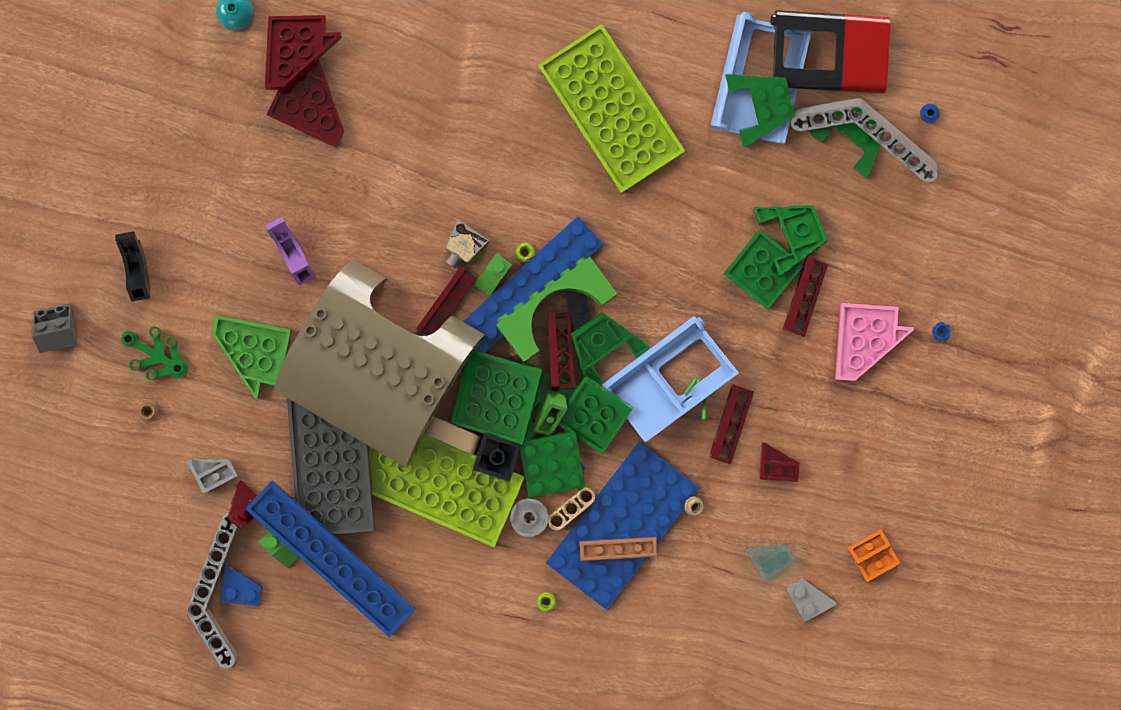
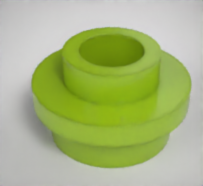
(529, 247)
(549, 607)

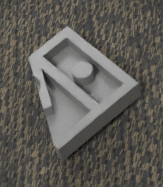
(212, 472)
(809, 599)

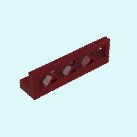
(798, 295)
(447, 302)
(553, 350)
(724, 424)

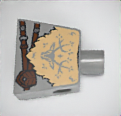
(464, 244)

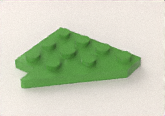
(252, 349)

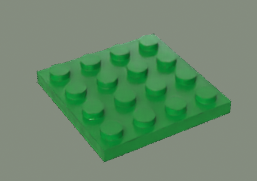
(497, 396)

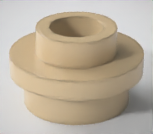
(698, 507)

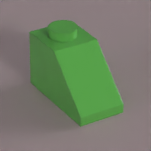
(493, 274)
(550, 412)
(278, 549)

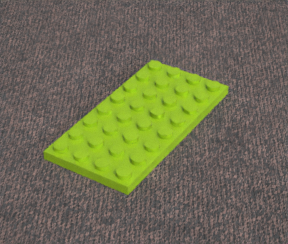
(611, 108)
(446, 489)

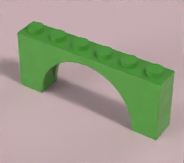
(584, 278)

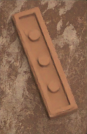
(618, 548)

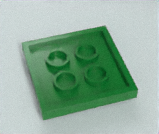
(756, 272)
(595, 414)
(552, 464)

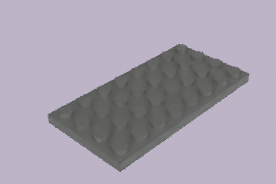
(330, 473)

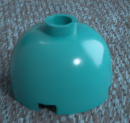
(235, 19)

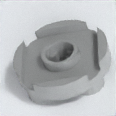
(522, 508)

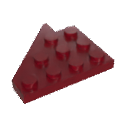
(294, 46)
(309, 107)

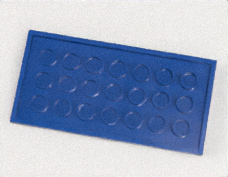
(635, 503)

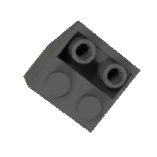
(54, 328)

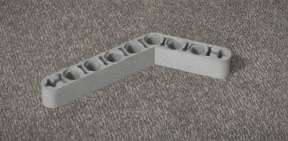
(875, 131)
(204, 602)

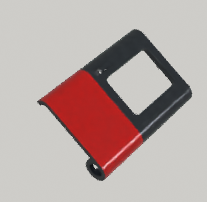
(859, 51)

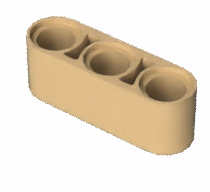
(453, 435)
(567, 517)

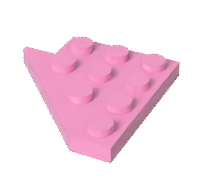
(865, 337)

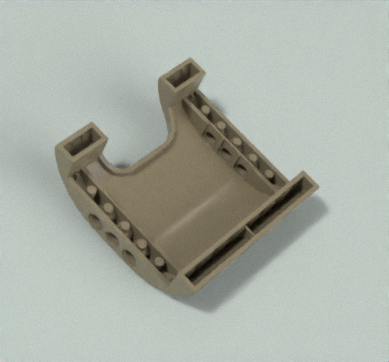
(370, 371)

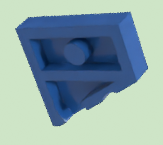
(239, 588)

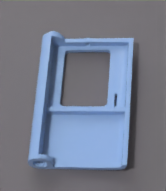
(735, 108)
(650, 394)

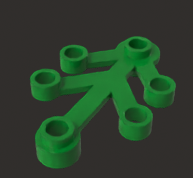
(157, 355)

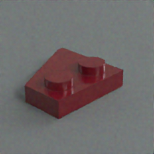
(777, 465)
(237, 513)

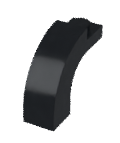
(135, 266)

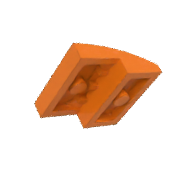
(874, 556)

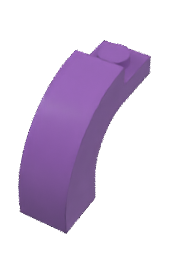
(291, 251)

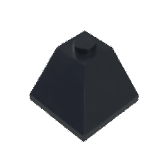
(496, 457)

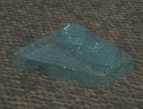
(770, 559)

